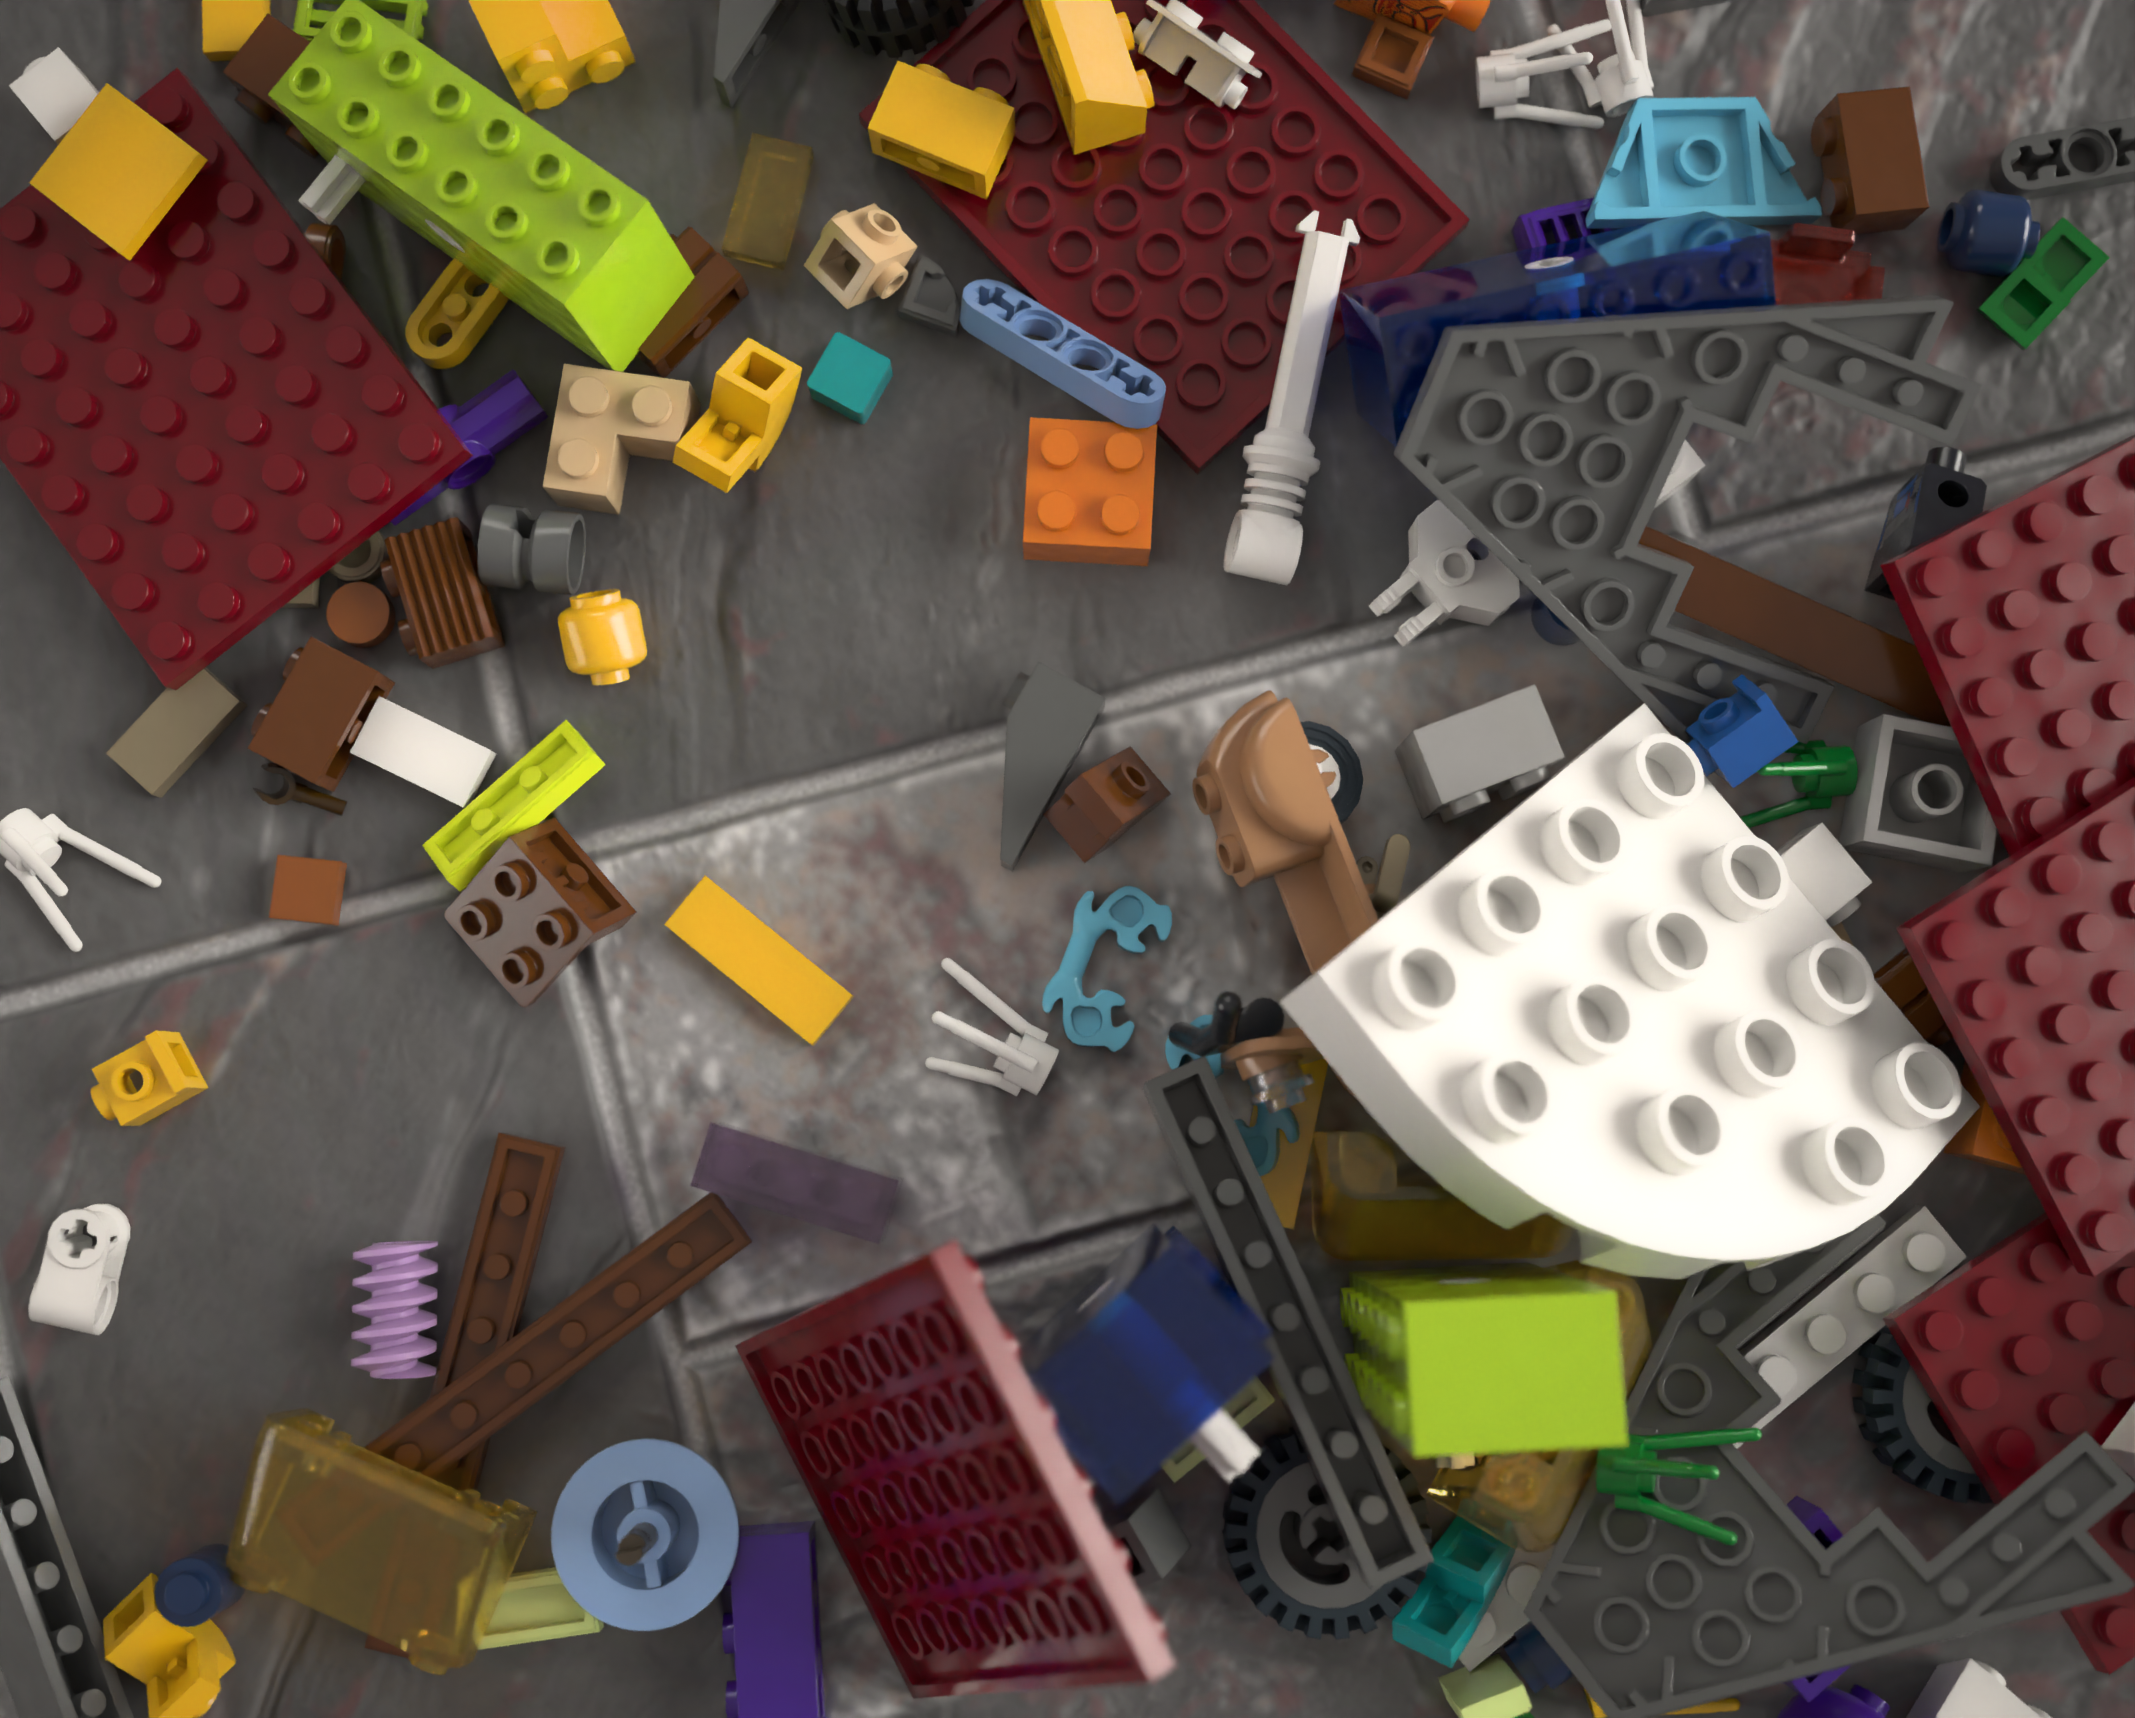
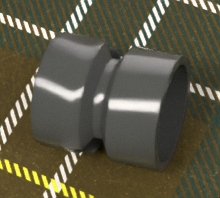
(526, 549)

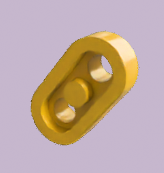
(453, 310)

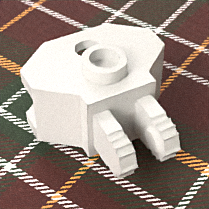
(1448, 577)

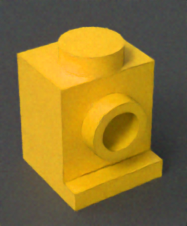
(167, 1074)

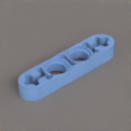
(1118, 390)

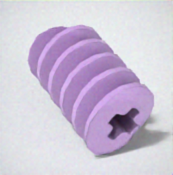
(395, 1310)

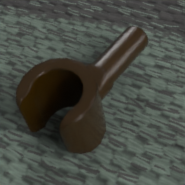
(299, 793)

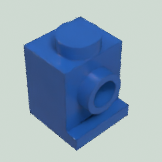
(1739, 734)

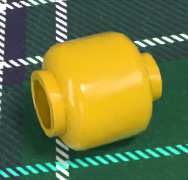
(602, 636)

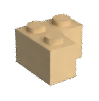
(602, 422)

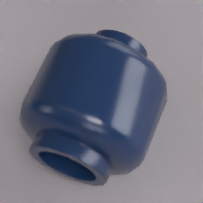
(1988, 233)

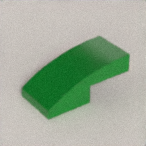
(2043, 284)

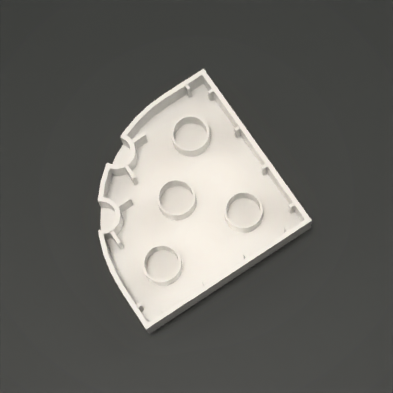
(1635, 1028)

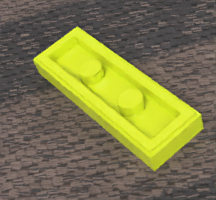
(513, 804)

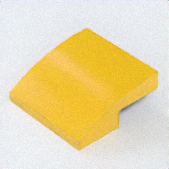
(118, 171)

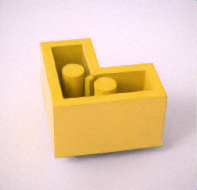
(553, 46)

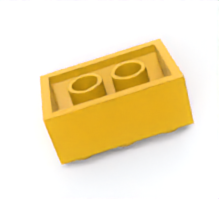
(1091, 70)

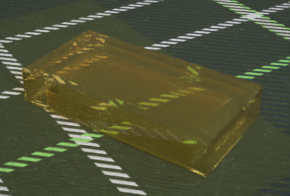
(767, 201)

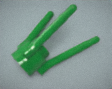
(1816, 770)
(1633, 1470)

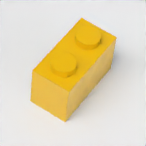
(942, 128)

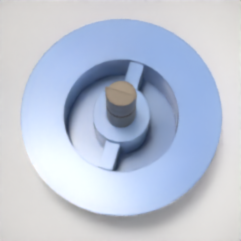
(645, 1534)

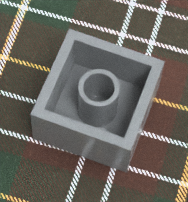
(1479, 752)
(1916, 798)

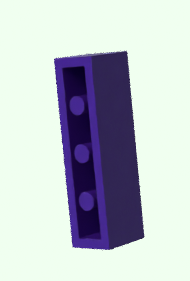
(775, 1624)

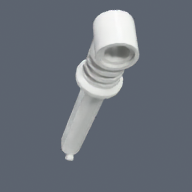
(1265, 537)

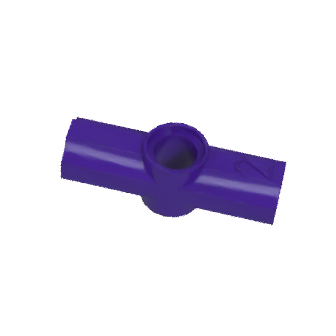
(486, 427)

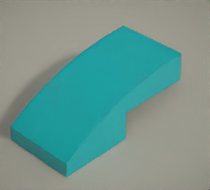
(1453, 1593)

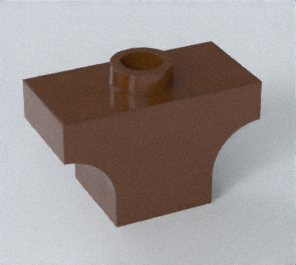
(1106, 803)

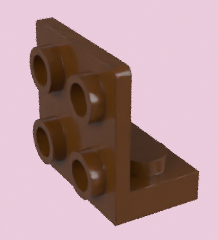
(536, 909)

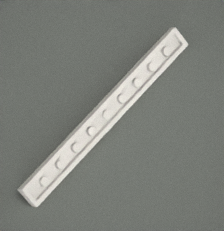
(1789, 1358)

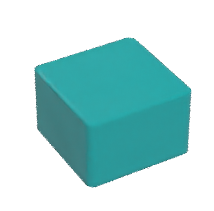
(850, 378)

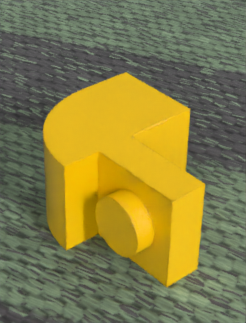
(744, 416)
(174, 1661)

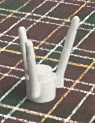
(1506, 75)
(1623, 75)
(33, 849)
(1022, 1059)

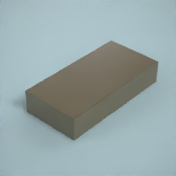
(176, 731)

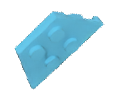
(1698, 158)

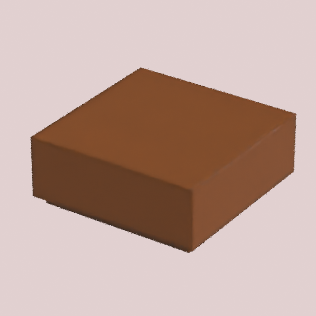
(1392, 56)
(307, 890)

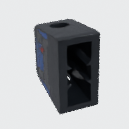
(1924, 507)

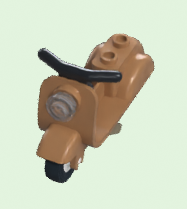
(1278, 813)

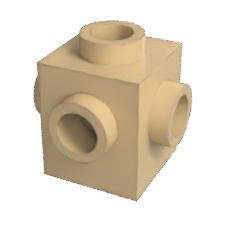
(861, 255)

